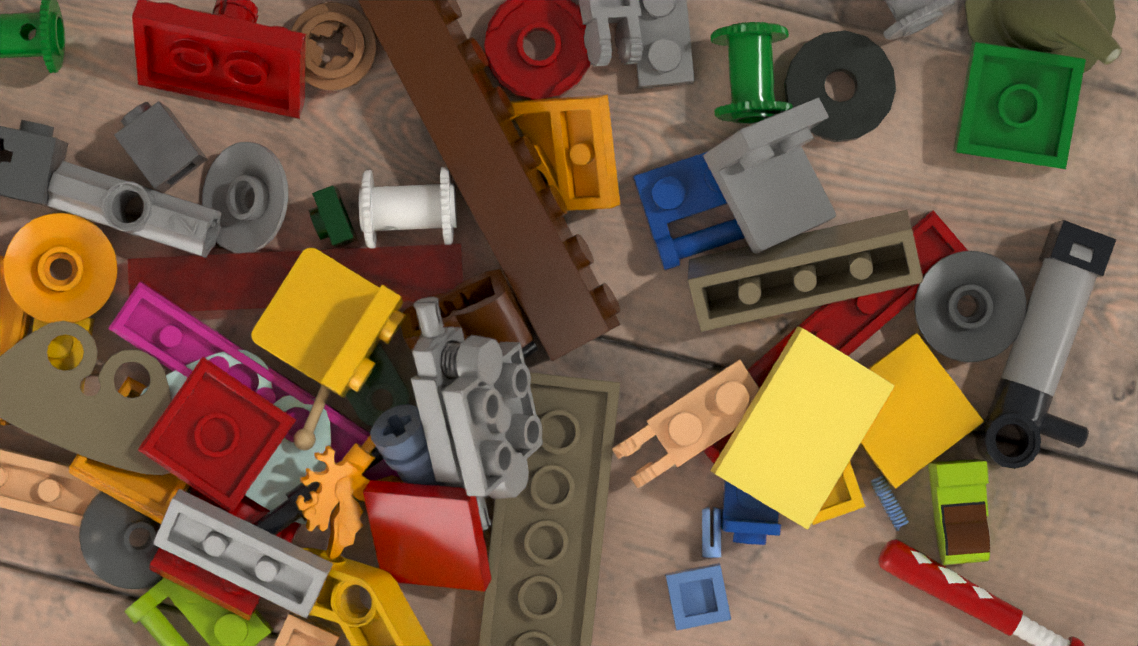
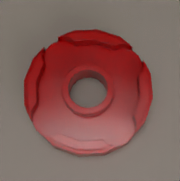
(531, 77)

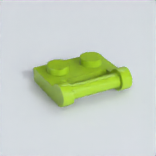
(212, 621)

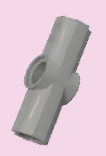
(105, 199)

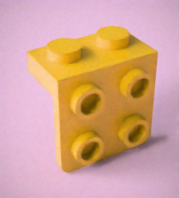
(328, 322)

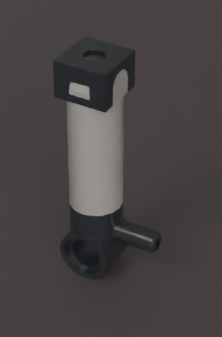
(1069, 270)

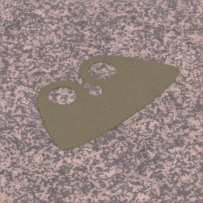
(55, 409)

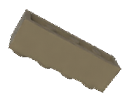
(805, 271)

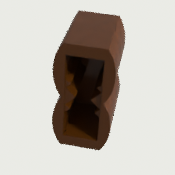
(481, 307)

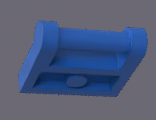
(678, 193)

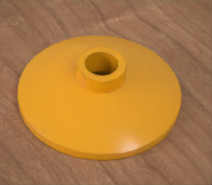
(54, 238)

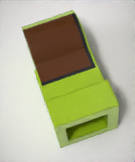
(960, 510)

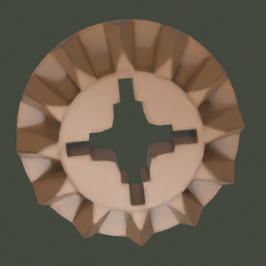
(358, 37)

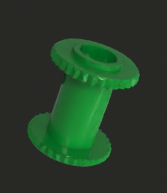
(47, 42)
(750, 71)

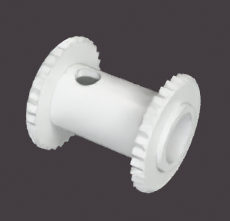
(407, 207)

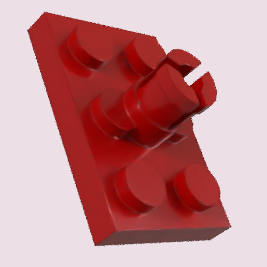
(220, 55)

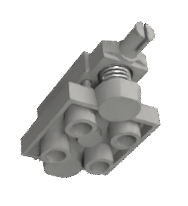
(474, 409)

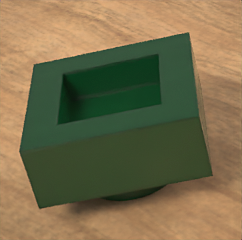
(332, 218)

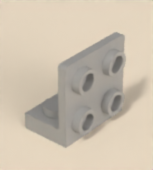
(771, 178)

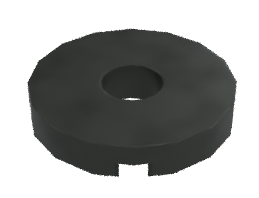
(863, 63)

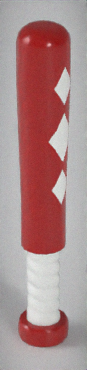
(964, 595)

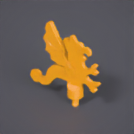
(337, 488)

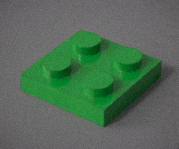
(1019, 105)

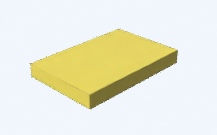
(802, 427)

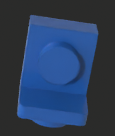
(747, 517)

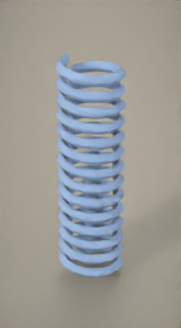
(878, 490)

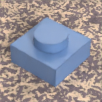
(698, 596)

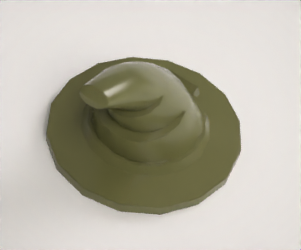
(1047, 26)

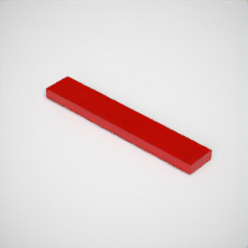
(855, 320)

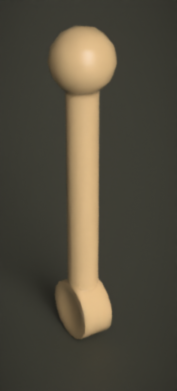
(304, 438)

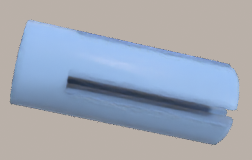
(714, 550)

